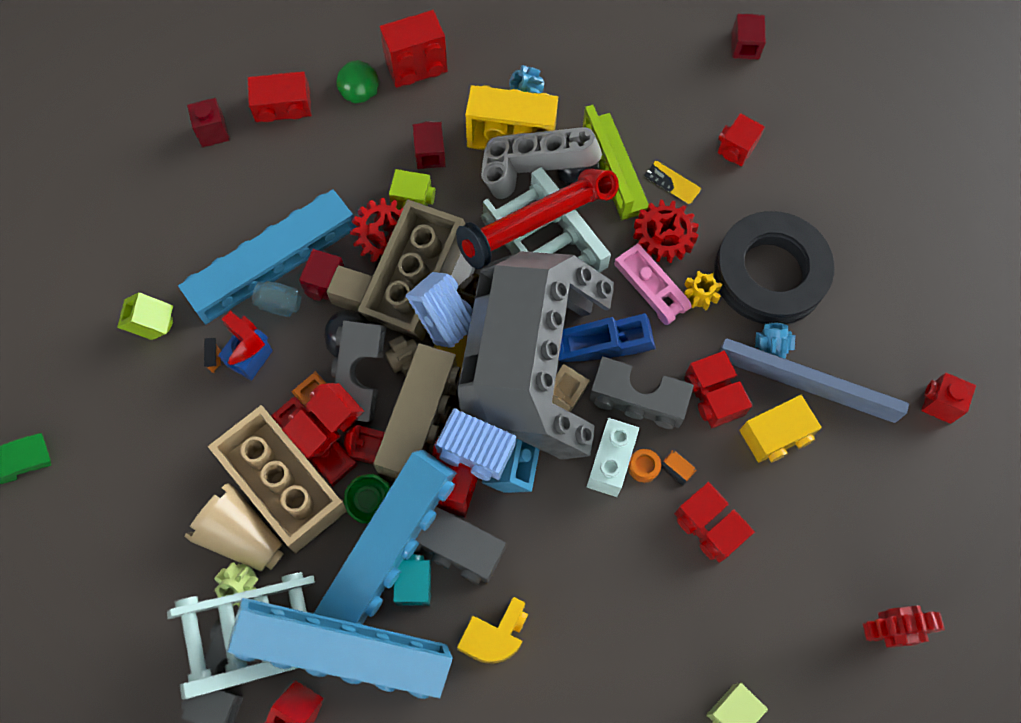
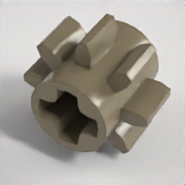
(401, 354)

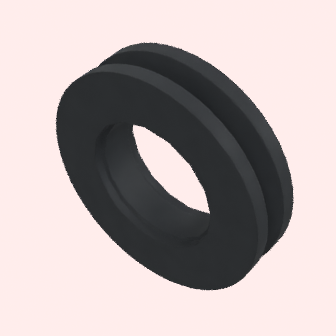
(788, 233)

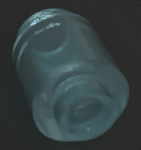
(276, 298)

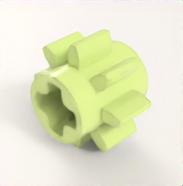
(235, 580)

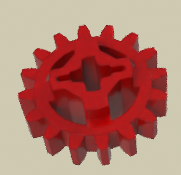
(371, 231)
(673, 241)
(903, 626)

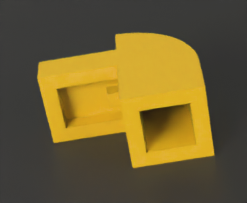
(491, 643)

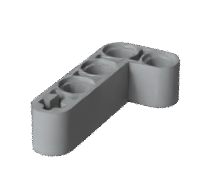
(529, 151)

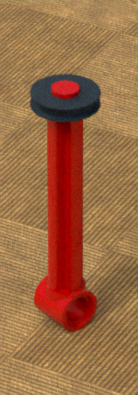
(478, 242)

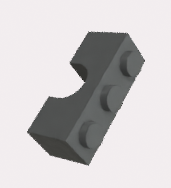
(356, 343)
(664, 406)
(219, 705)

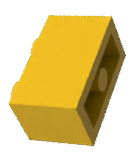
(780, 429)

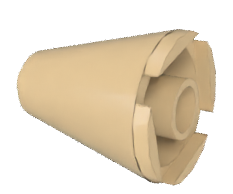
(235, 531)

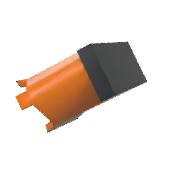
(211, 352)
(678, 467)

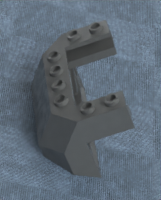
(517, 345)

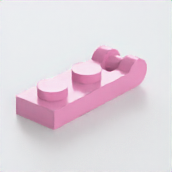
(652, 283)

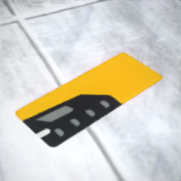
(672, 182)

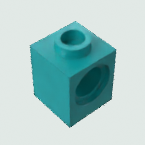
(414, 582)

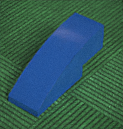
(607, 339)

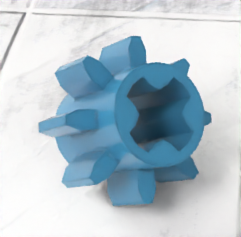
(527, 80)
(775, 339)

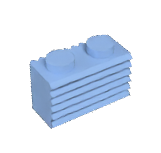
(441, 309)
(475, 445)

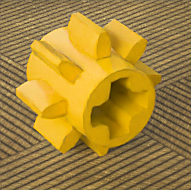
(702, 290)

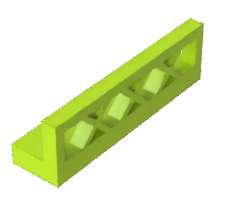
(630, 195)

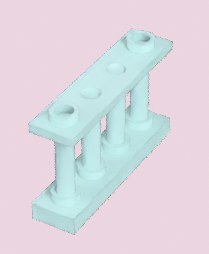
(575, 228)
(236, 670)

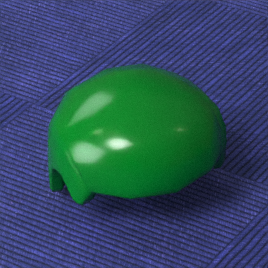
(357, 81)
(365, 496)

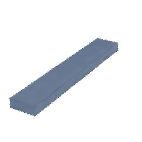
(814, 381)

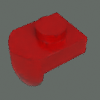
(243, 330)
(363, 443)

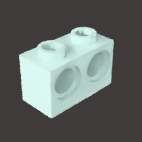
(613, 457)

